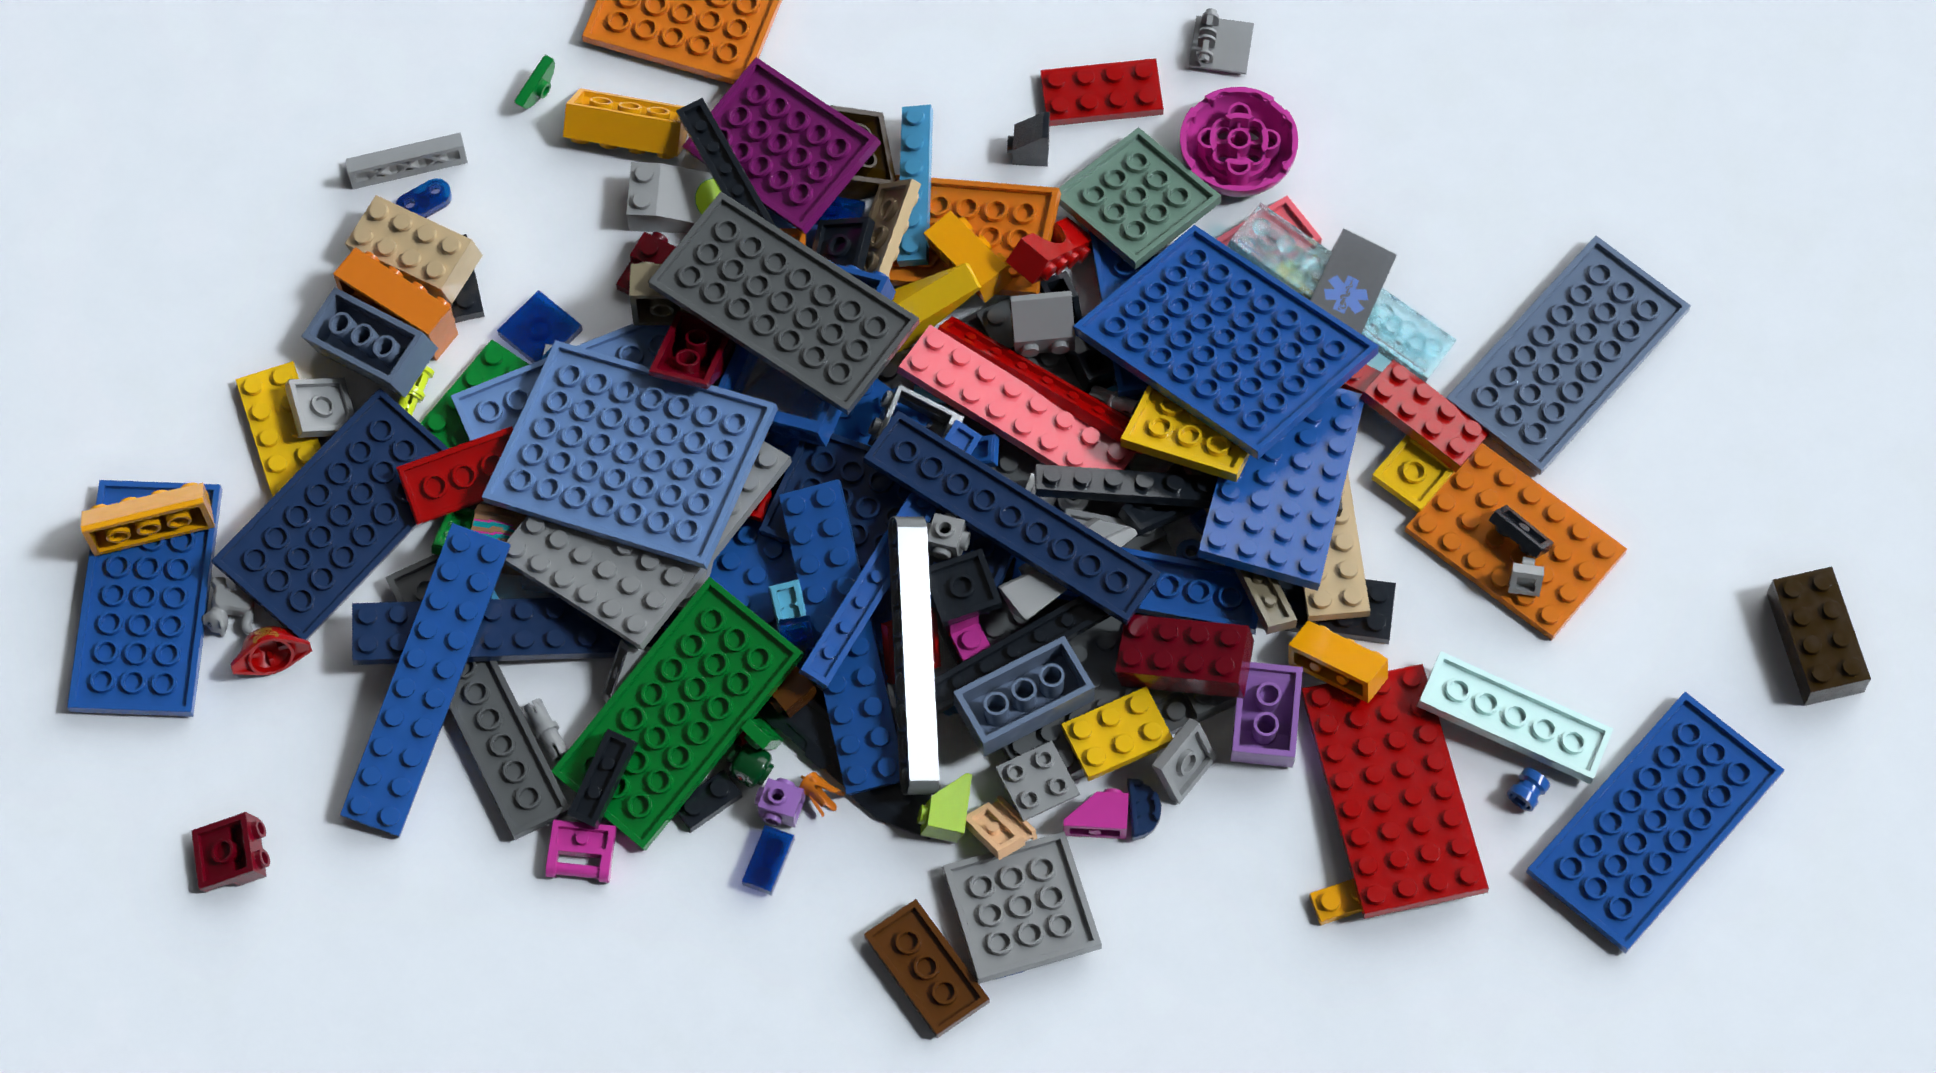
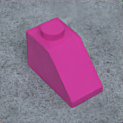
(1100, 816)

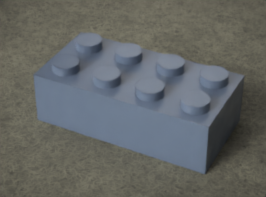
(369, 342)
(1024, 696)

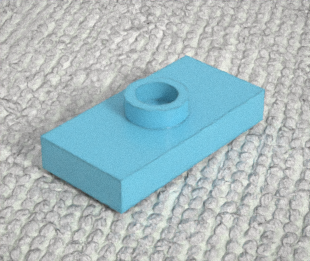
(787, 600)

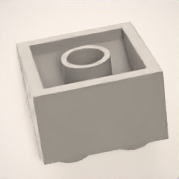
(1042, 323)

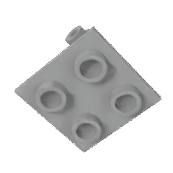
(1220, 43)
(1037, 781)

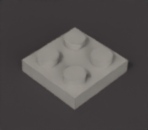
(319, 405)
(1184, 760)

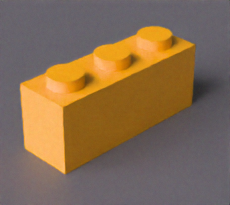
(956, 244)
(1338, 661)

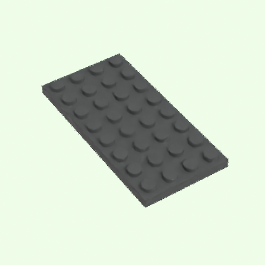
(784, 303)

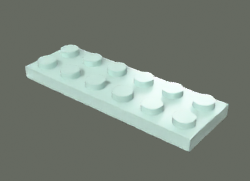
(1515, 717)

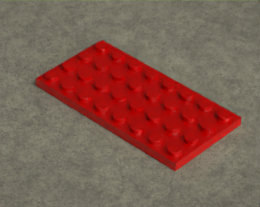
(1394, 795)

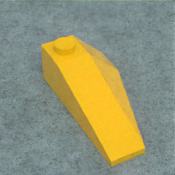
(936, 297)

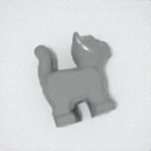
(225, 603)

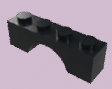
(1086, 362)

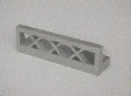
(406, 160)

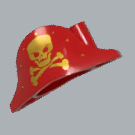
(269, 651)

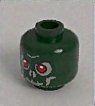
(750, 765)

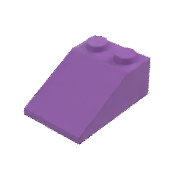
(1268, 716)

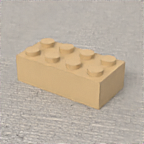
(416, 247)

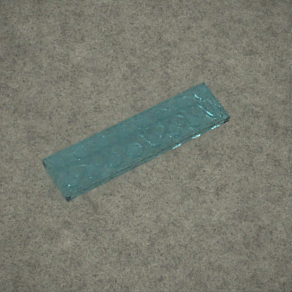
(1299, 263)

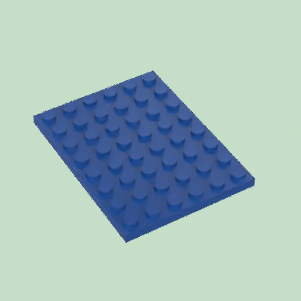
(1226, 341)

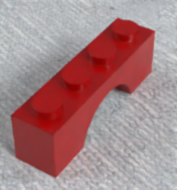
(1041, 259)

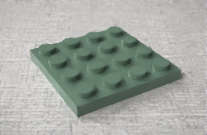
(1137, 198)

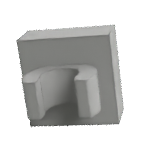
(1526, 578)

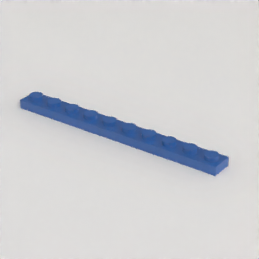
(870, 584)

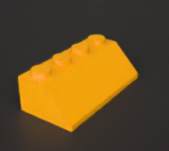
(624, 123)
(147, 518)

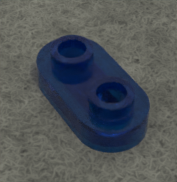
(425, 201)

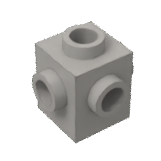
(947, 536)

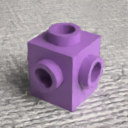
(780, 802)

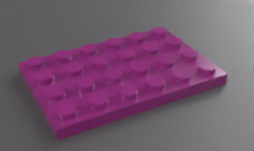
(789, 143)

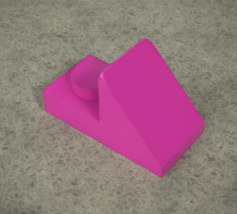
(967, 638)

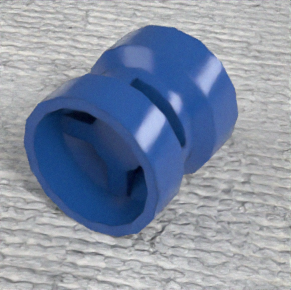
(1527, 791)

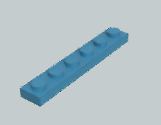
(916, 165)

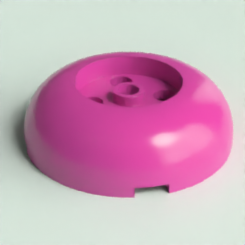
(1238, 113)

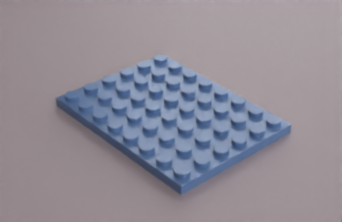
(630, 454)

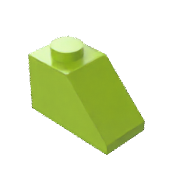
(946, 811)

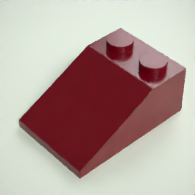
(692, 353)

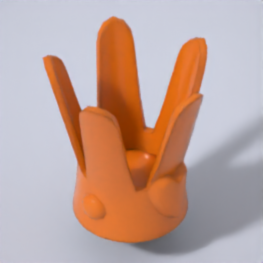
(813, 787)

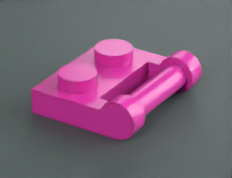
(583, 841)

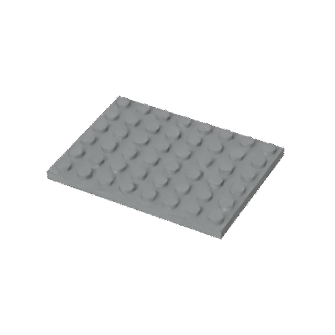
(621, 584)

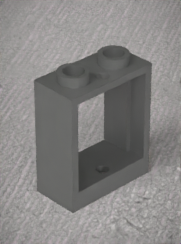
(916, 402)

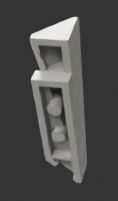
(1035, 590)

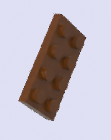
(926, 968)

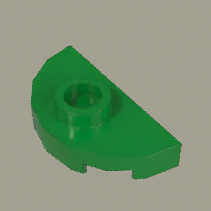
(538, 83)

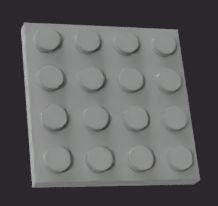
(1022, 908)

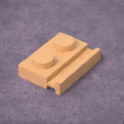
(999, 828)

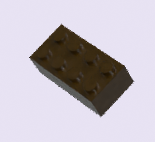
(1818, 636)

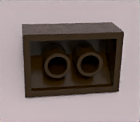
(879, 166)

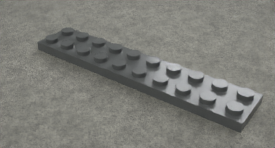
(495, 729)

